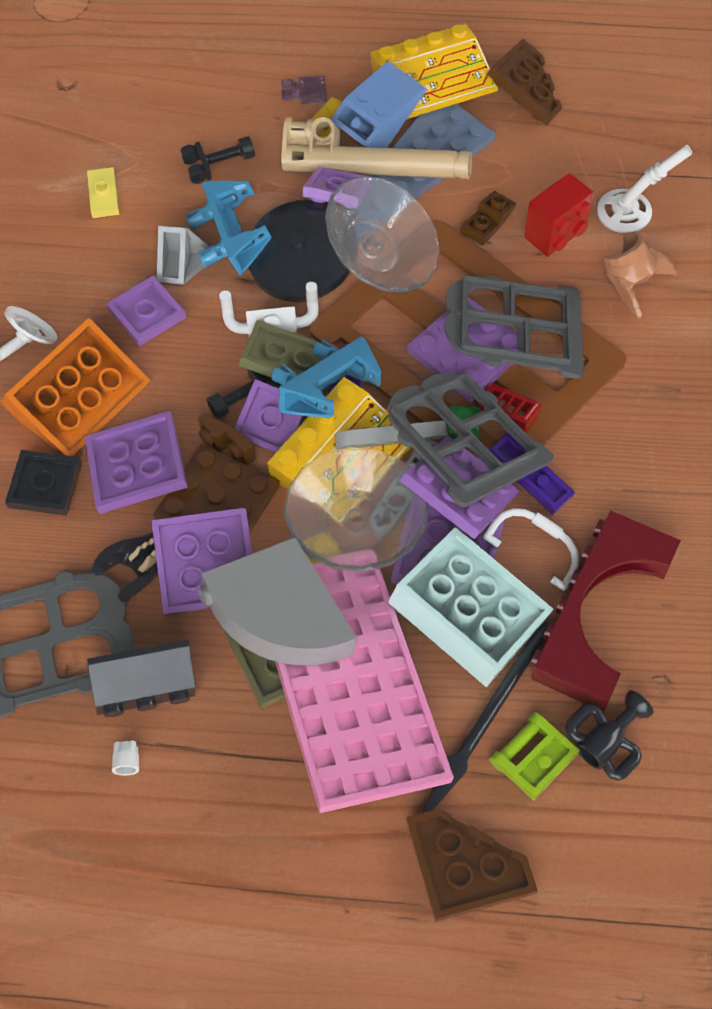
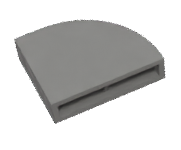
(278, 607)

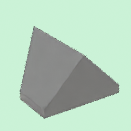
(178, 254)

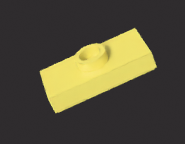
(103, 192)

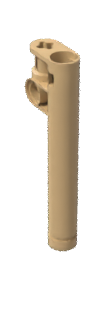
(305, 141)

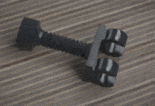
(200, 172)
(219, 404)

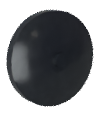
(297, 253)

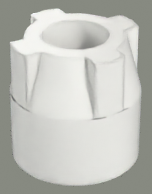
(125, 758)

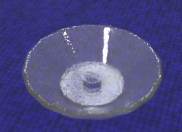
(382, 234)
(350, 486)

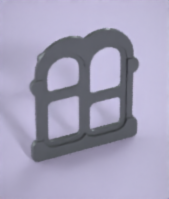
(463, 315)
(501, 474)
(107, 623)

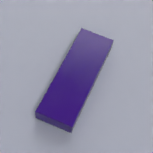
(541, 484)

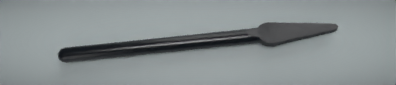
(458, 761)

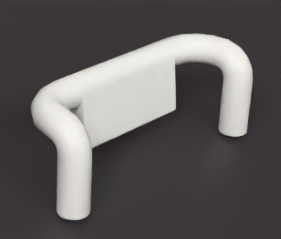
(279, 317)

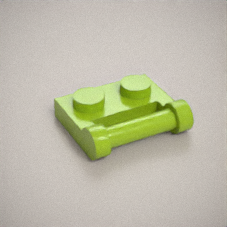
(542, 763)

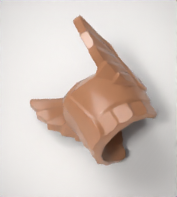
(635, 266)

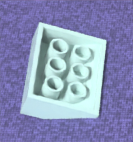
(469, 606)

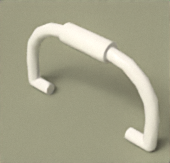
(546, 525)

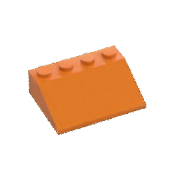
(75, 389)

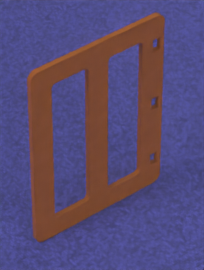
(557, 407)

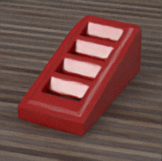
(520, 402)

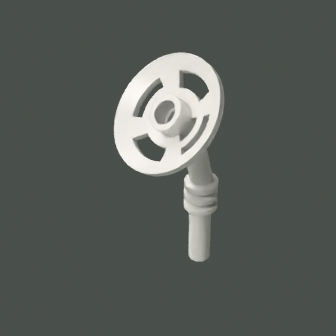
(626, 201)
(27, 330)

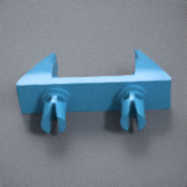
(233, 242)
(302, 391)

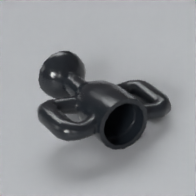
(605, 739)

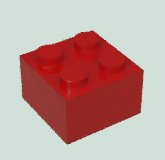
(558, 214)

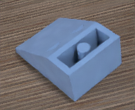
(379, 106)

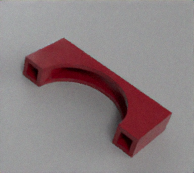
(567, 659)

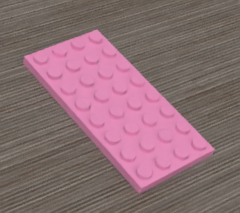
(365, 715)

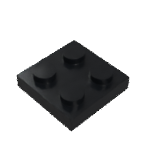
(43, 482)

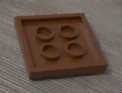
(219, 485)

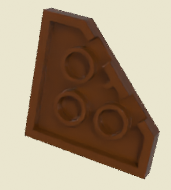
(524, 78)
(465, 866)

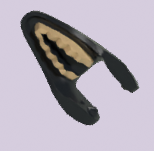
(135, 553)

